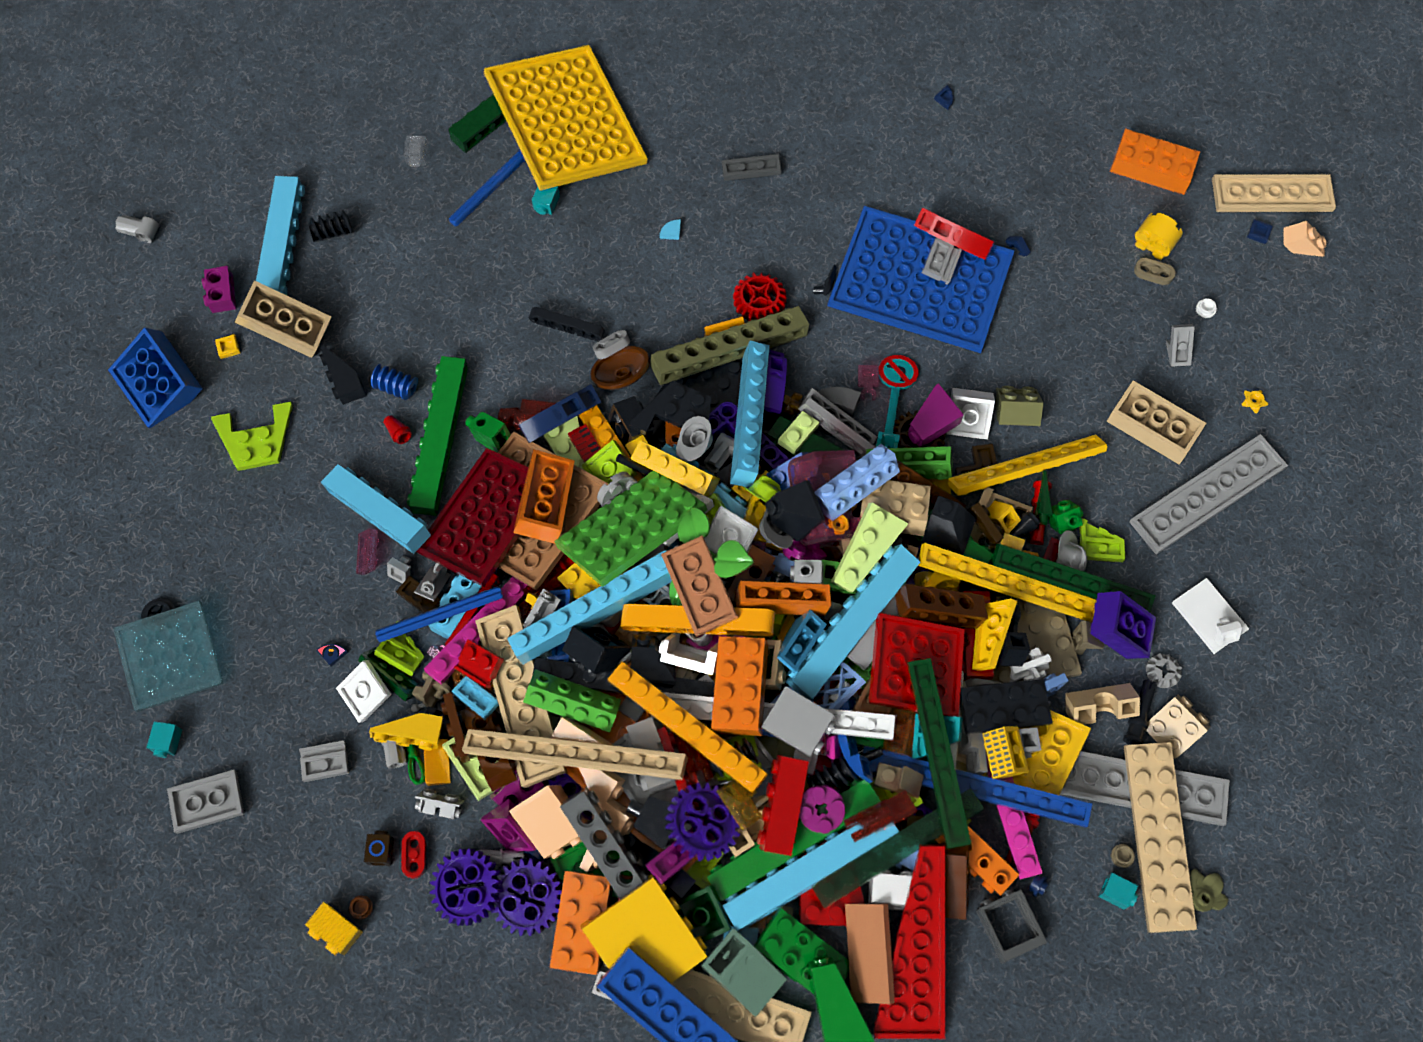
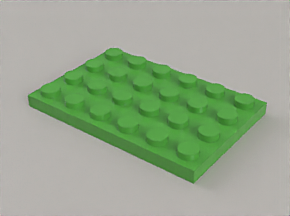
(628, 527)

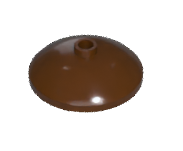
(620, 368)

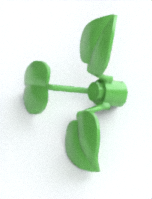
(731, 555)

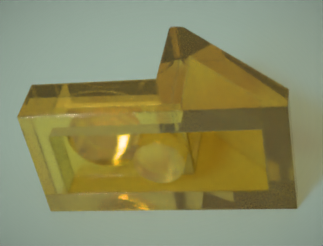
(740, 804)

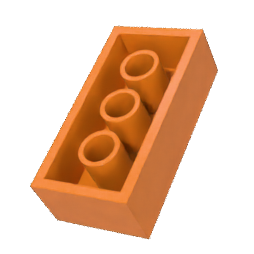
(1155, 161)
(740, 686)
(581, 899)

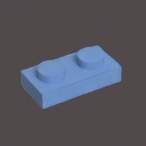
(1054, 683)

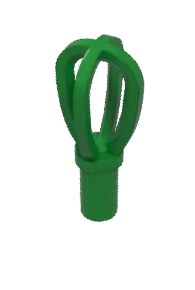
(413, 755)

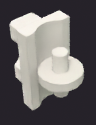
(1034, 668)

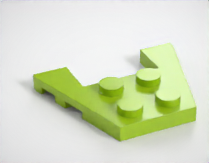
(257, 445)

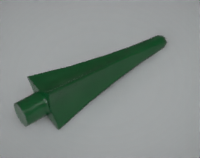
(1043, 507)

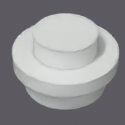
(1206, 308)

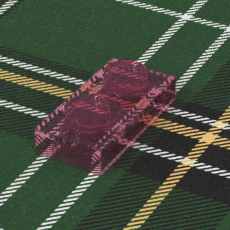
(366, 551)

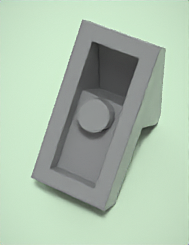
(1180, 345)

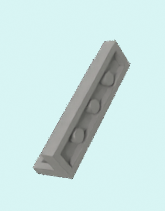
(835, 425)

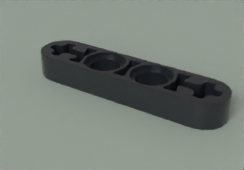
(566, 324)

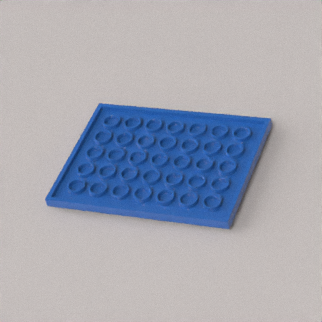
(886, 283)

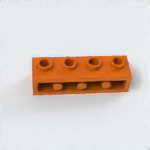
(784, 597)
(987, 865)

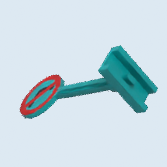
(898, 374)

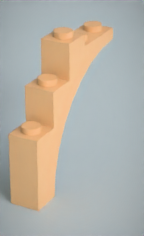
(605, 784)

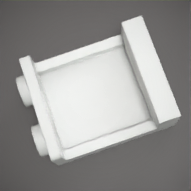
(688, 656)

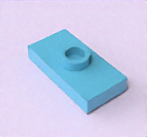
(475, 697)

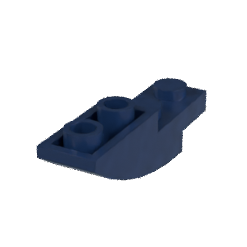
(559, 413)

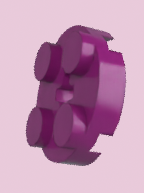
(802, 552)
(835, 806)

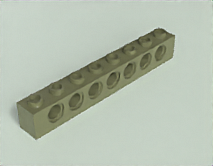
(697, 357)

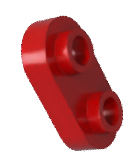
(413, 855)

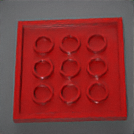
(908, 640)

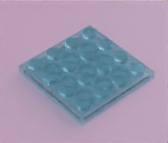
(168, 656)

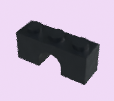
(1016, 644)

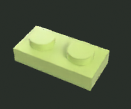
(798, 432)

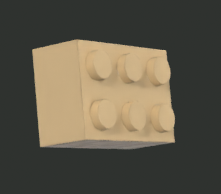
(904, 501)

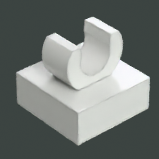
(1227, 631)

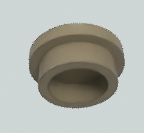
(1122, 855)

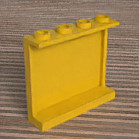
(651, 928)

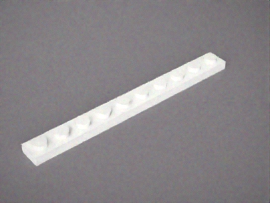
(847, 722)

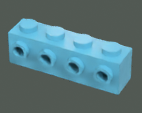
(460, 589)

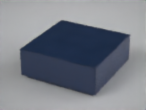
(1259, 231)

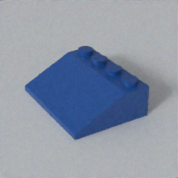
(154, 377)

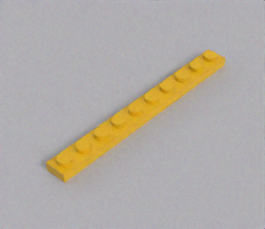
(1006, 582)

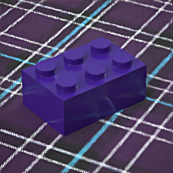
(1123, 625)

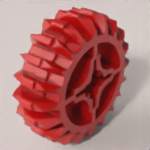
(758, 290)

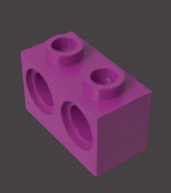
(222, 289)
(515, 788)

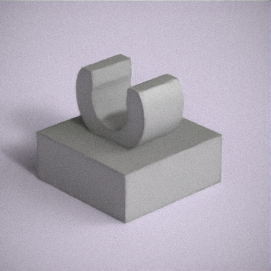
(399, 569)

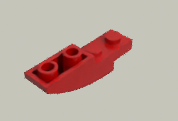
(954, 233)

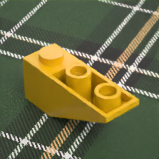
(415, 730)

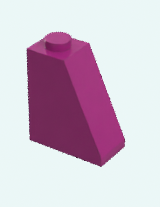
(934, 418)

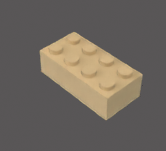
(283, 319)
(1156, 422)

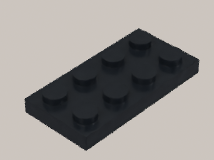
(1004, 705)

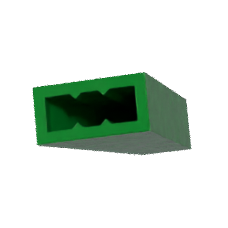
(835, 1006)

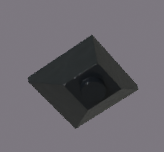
(795, 510)
(949, 526)
(647, 663)

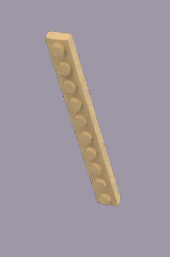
(575, 754)

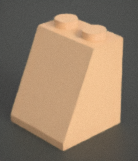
(545, 821)

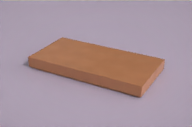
(699, 586)
(869, 953)

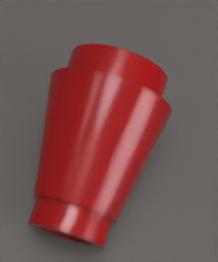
(397, 430)

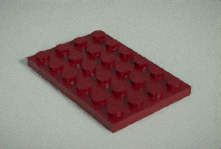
(479, 519)

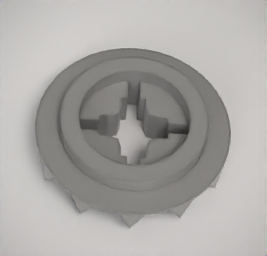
(1155, 674)

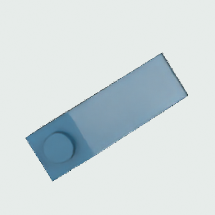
(800, 640)

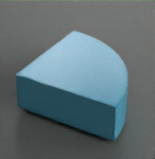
(671, 230)

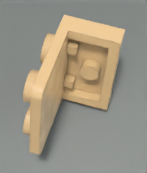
(1178, 725)

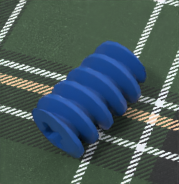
(393, 383)

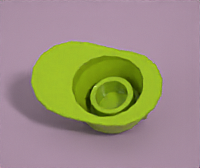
(764, 488)

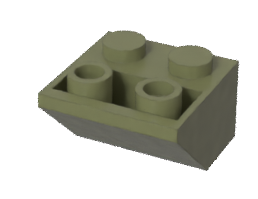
(1018, 406)

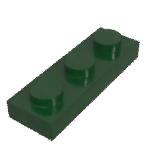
(392, 677)

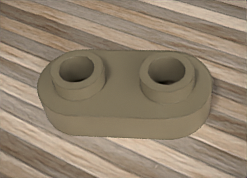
(1154, 271)

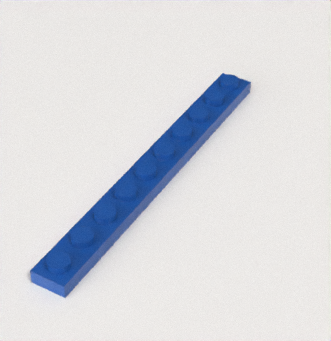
(999, 791)

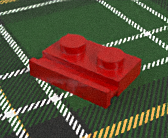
(478, 663)

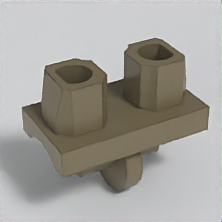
(431, 690)

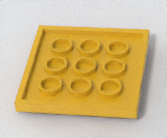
(1058, 754)

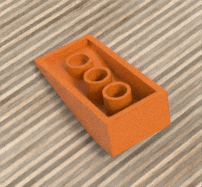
(544, 497)

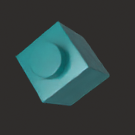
(545, 200)
(164, 739)
(1118, 891)

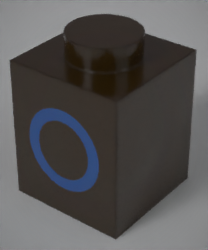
(379, 849)

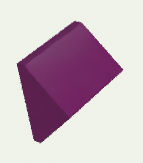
(506, 828)

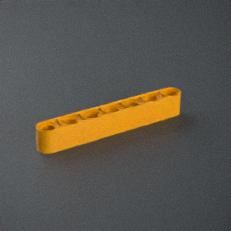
(674, 620)

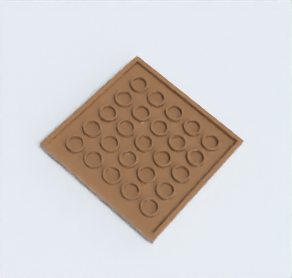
(532, 558)

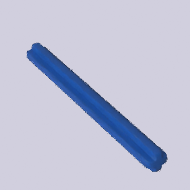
(487, 188)
(438, 614)

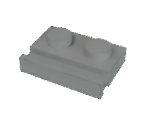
(941, 261)
(324, 761)

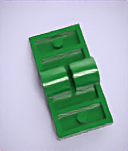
(793, 945)

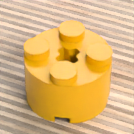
(1158, 235)

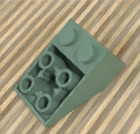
(744, 972)

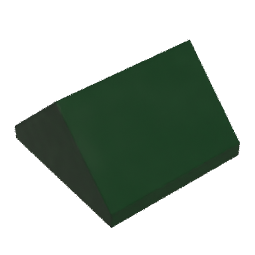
(704, 913)

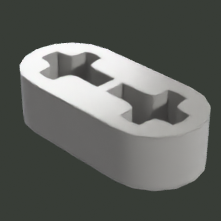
(611, 344)

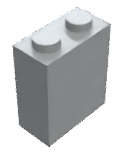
(799, 722)

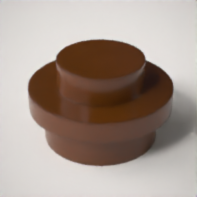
(361, 907)

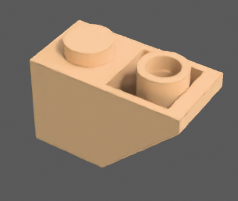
(1304, 239)

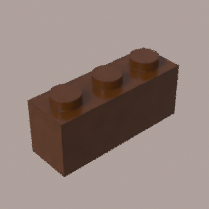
(956, 882)

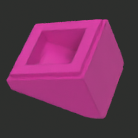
(833, 748)

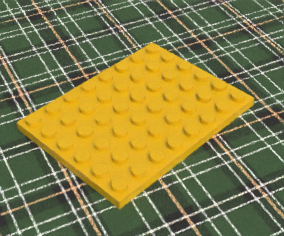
(565, 117)

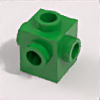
(1066, 516)

